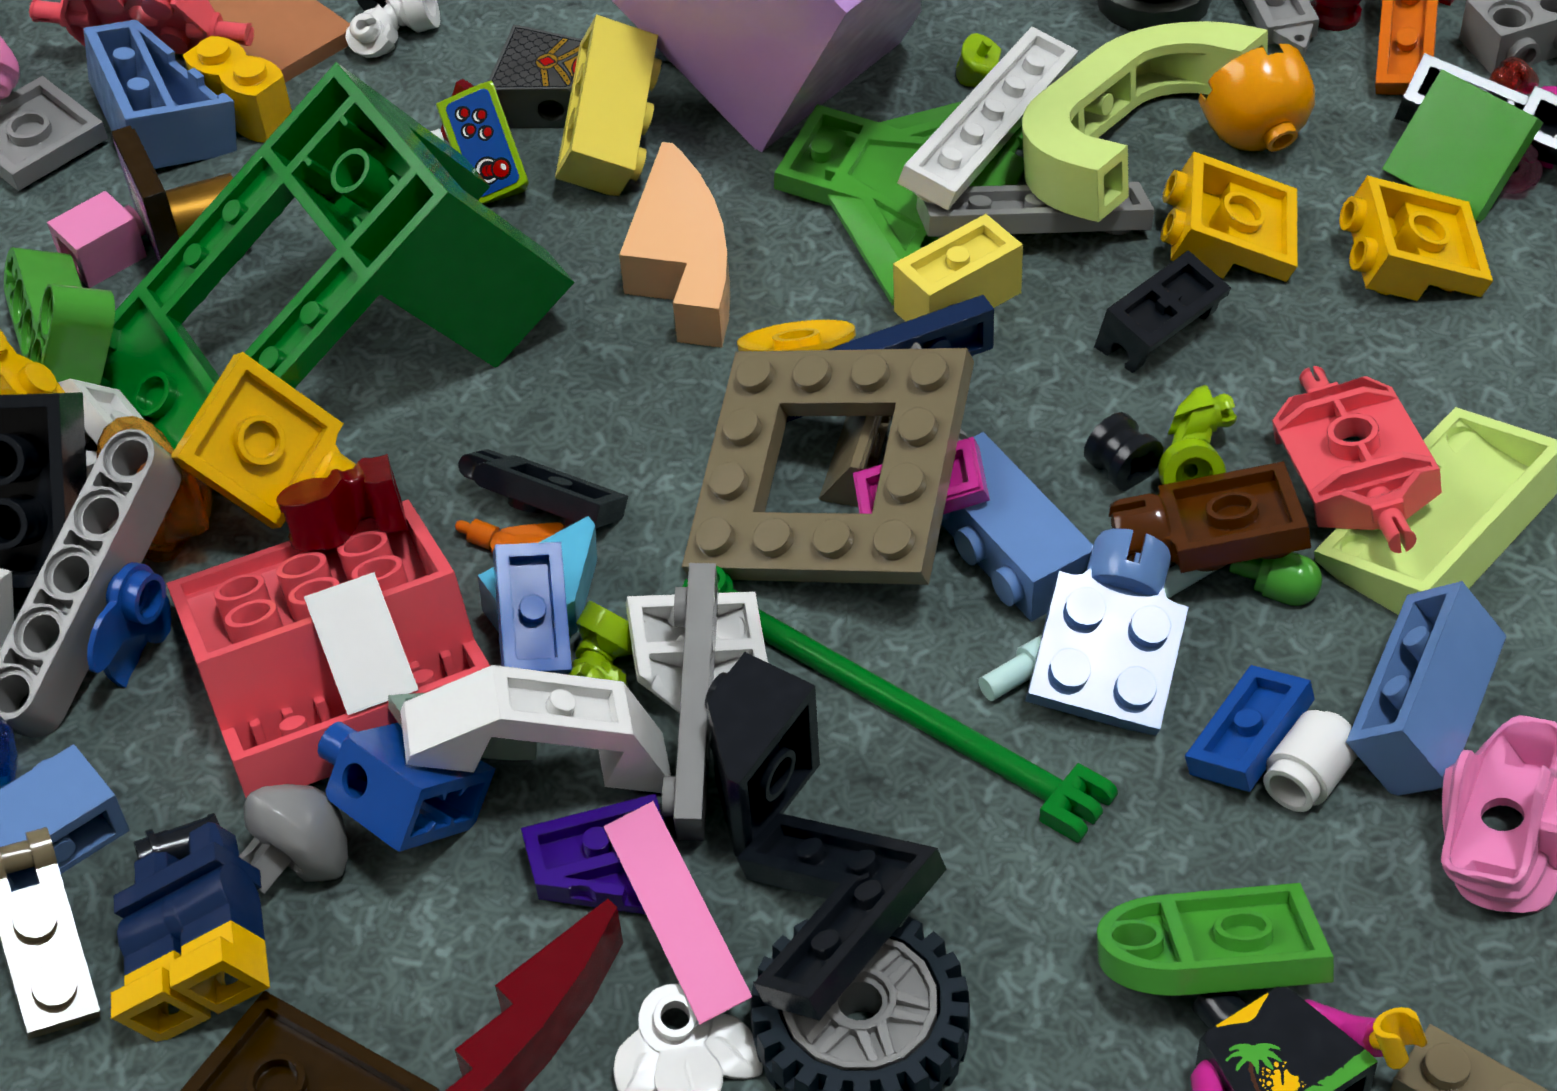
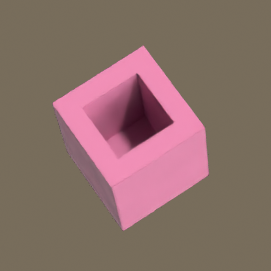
(99, 237)

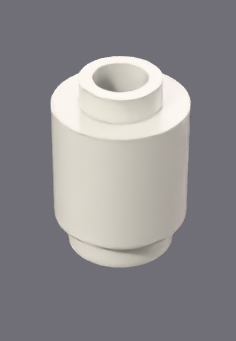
(1309, 761)

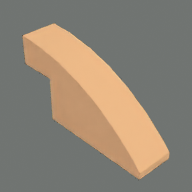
(680, 249)

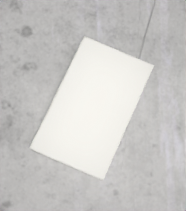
(360, 643)

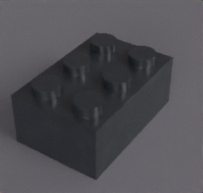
(38, 476)

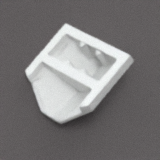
(660, 645)

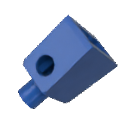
(394, 799)

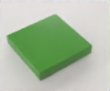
(1462, 143)

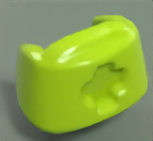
(977, 59)

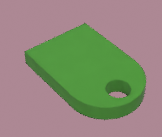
(1215, 941)

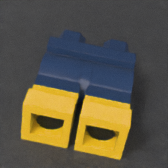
(186, 930)

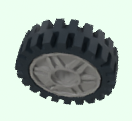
(906, 1046)

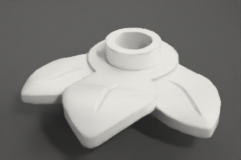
(686, 1057)

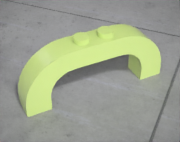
(1063, 123)

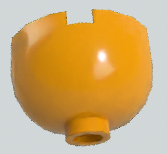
(1260, 99)

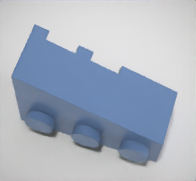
(150, 91)

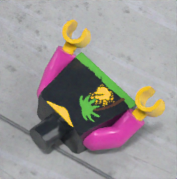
(1295, 1044)

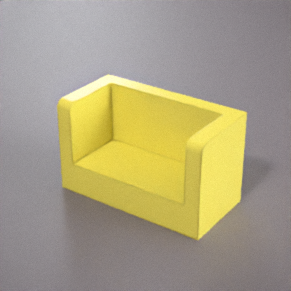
(959, 267)

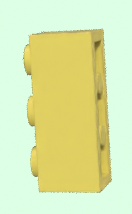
(609, 107)

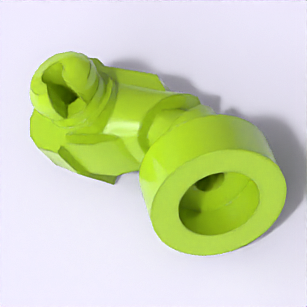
(1192, 428)
(603, 640)

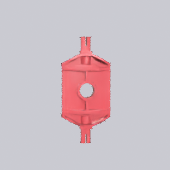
(175, 22)
(1363, 481)

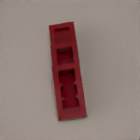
(541, 1005)

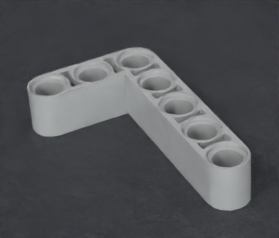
(83, 551)

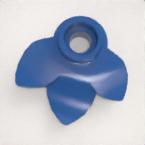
(134, 615)

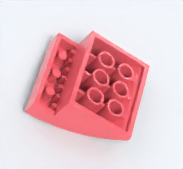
(268, 663)

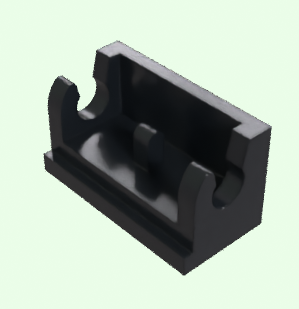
(1160, 309)

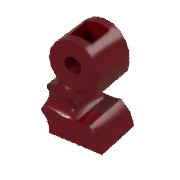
(328, 509)

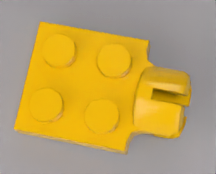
(258, 439)

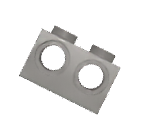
(1510, 28)

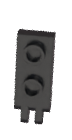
(541, 488)

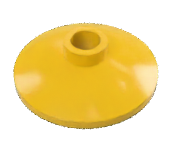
(798, 336)

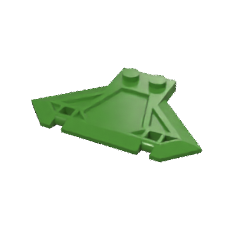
(857, 169)

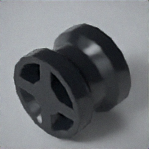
(1123, 451)

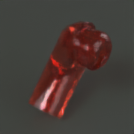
(1516, 75)

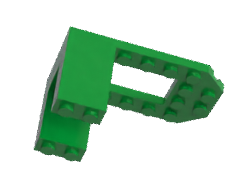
(402, 229)

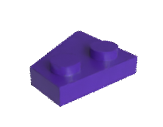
(576, 860)

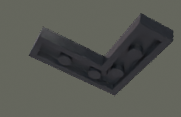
(868, 891)

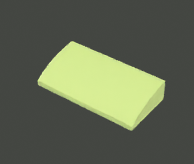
(1491, 491)

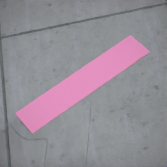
(677, 913)

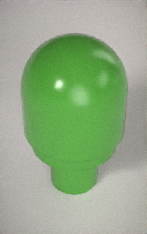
(1288, 579)

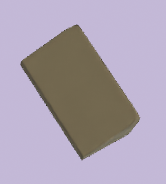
(856, 450)

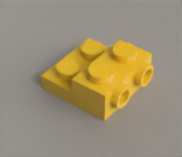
(1231, 218)
(1413, 240)

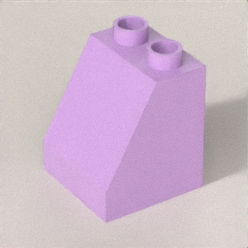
(772, 58)

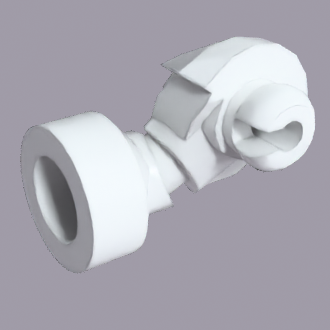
(376, 29)

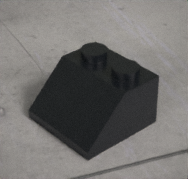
(760, 743)

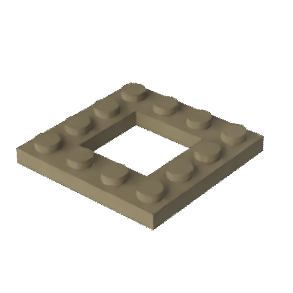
(893, 544)

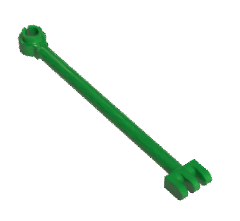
(1077, 793)

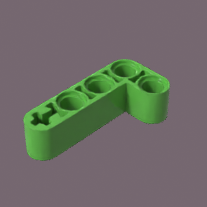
(57, 317)

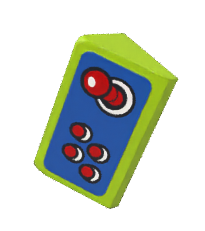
(482, 135)

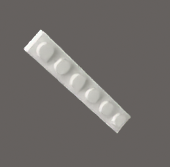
(985, 119)

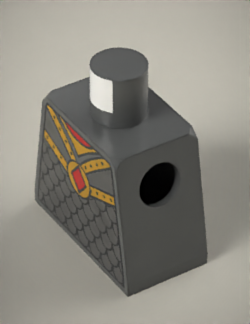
(535, 77)

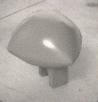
(295, 830)

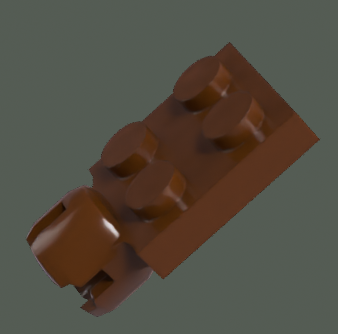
(1218, 518)

